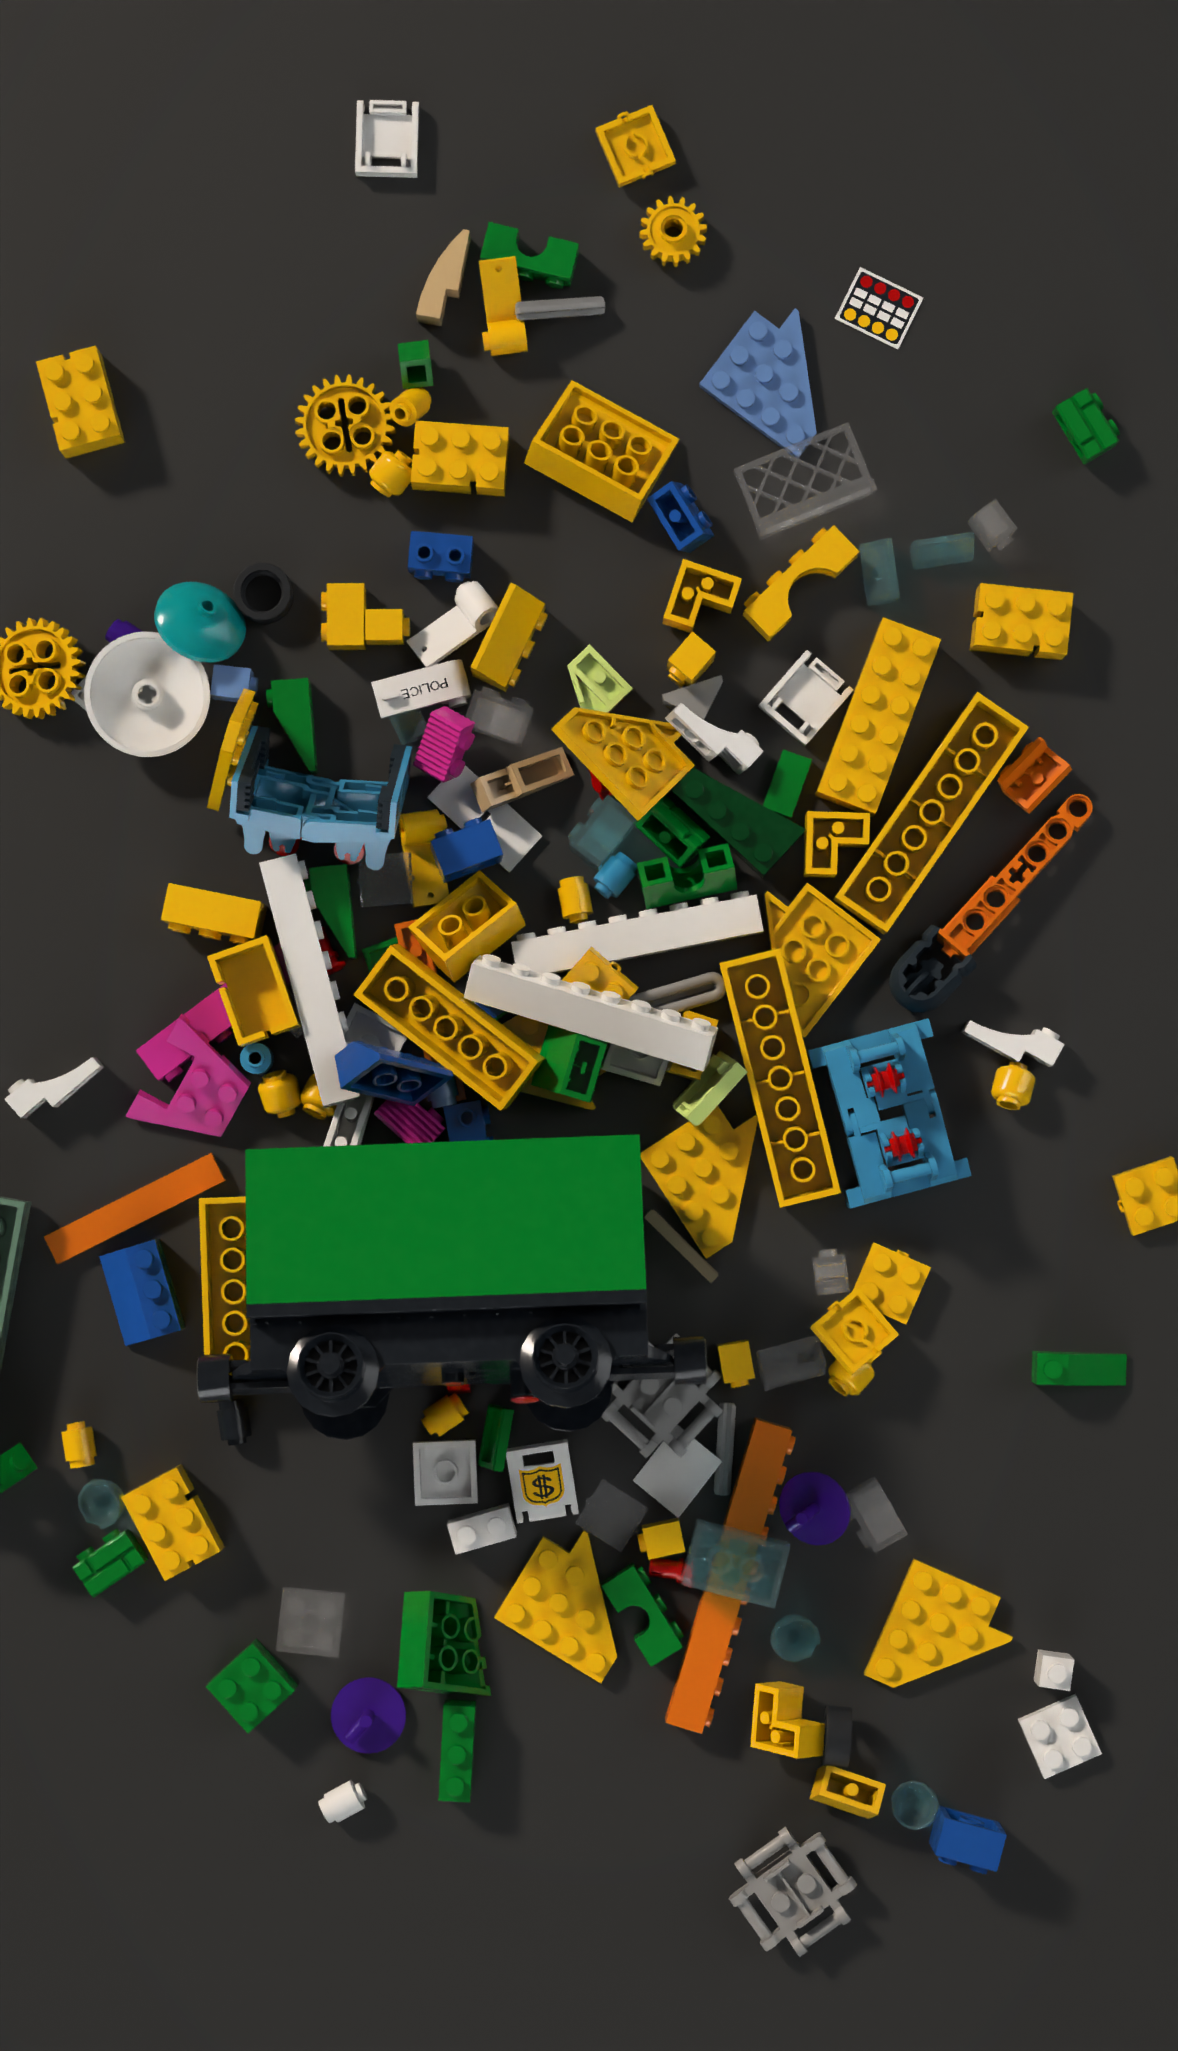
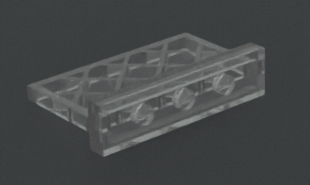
(815, 506)

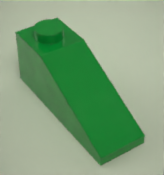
(294, 710)
(334, 900)
(1078, 1368)

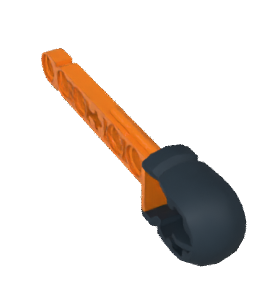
(959, 938)

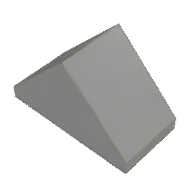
(695, 697)

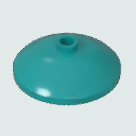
(200, 622)

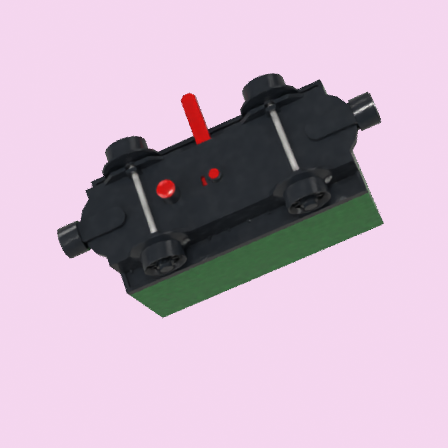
(448, 1274)

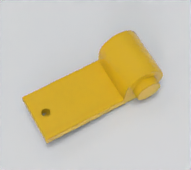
(500, 295)
(416, 834)

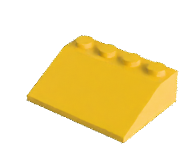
(601, 450)

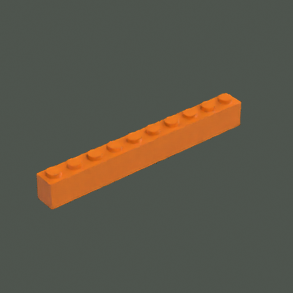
(717, 1614)

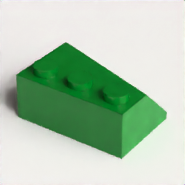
(441, 1645)

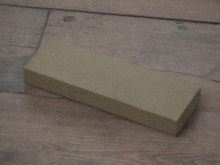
(681, 1245)

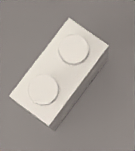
(482, 1528)

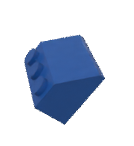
(388, 1073)
(142, 1292)

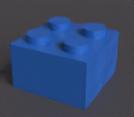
(466, 850)
(967, 1840)

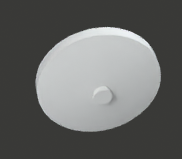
(146, 695)

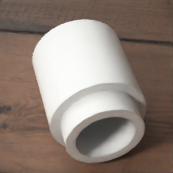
(343, 1801)

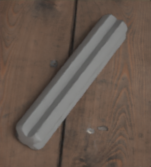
(560, 308)
(724, 1448)

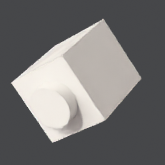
(1053, 1670)

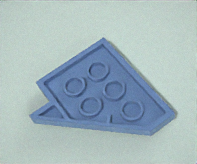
(766, 380)

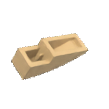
(444, 280)
(521, 779)

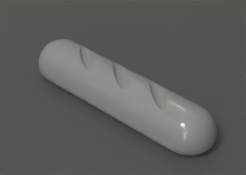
(685, 993)

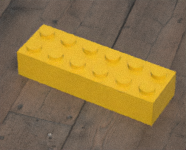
(878, 717)
(449, 1026)
(224, 1276)

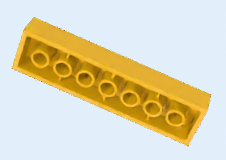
(930, 813)
(780, 1077)

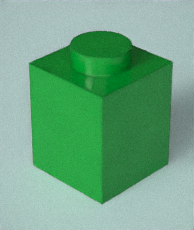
(415, 364)

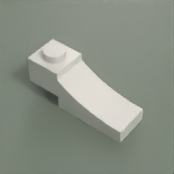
(736, 749)
(1039, 1045)
(29, 1095)

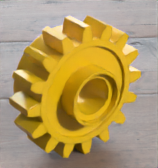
(673, 215)

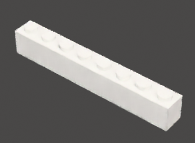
(643, 935)
(308, 972)
(591, 1012)

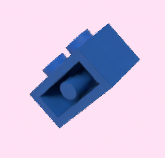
(681, 516)
(440, 556)
(467, 1121)

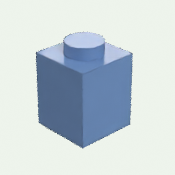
(230, 681)

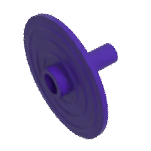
(814, 1508)
(368, 1715)

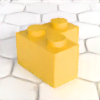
(699, 586)
(826, 833)
(779, 1722)

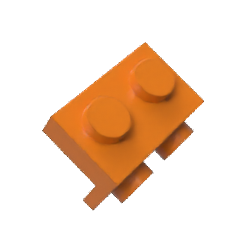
(1033, 775)

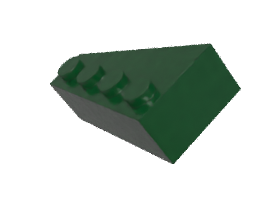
(748, 827)

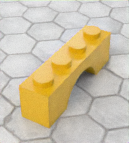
(827, 556)

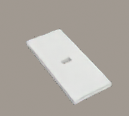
(459, 803)

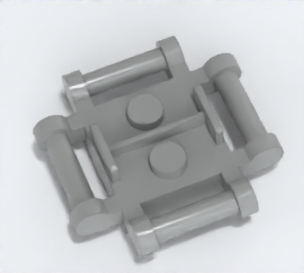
(661, 1408)
(792, 1891)

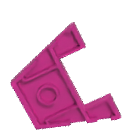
(206, 1094)

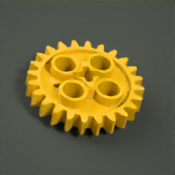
(318, 430)
(34, 640)

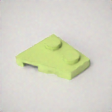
(596, 682)

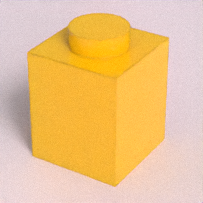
(386, 626)
(736, 1363)
(661, 1538)

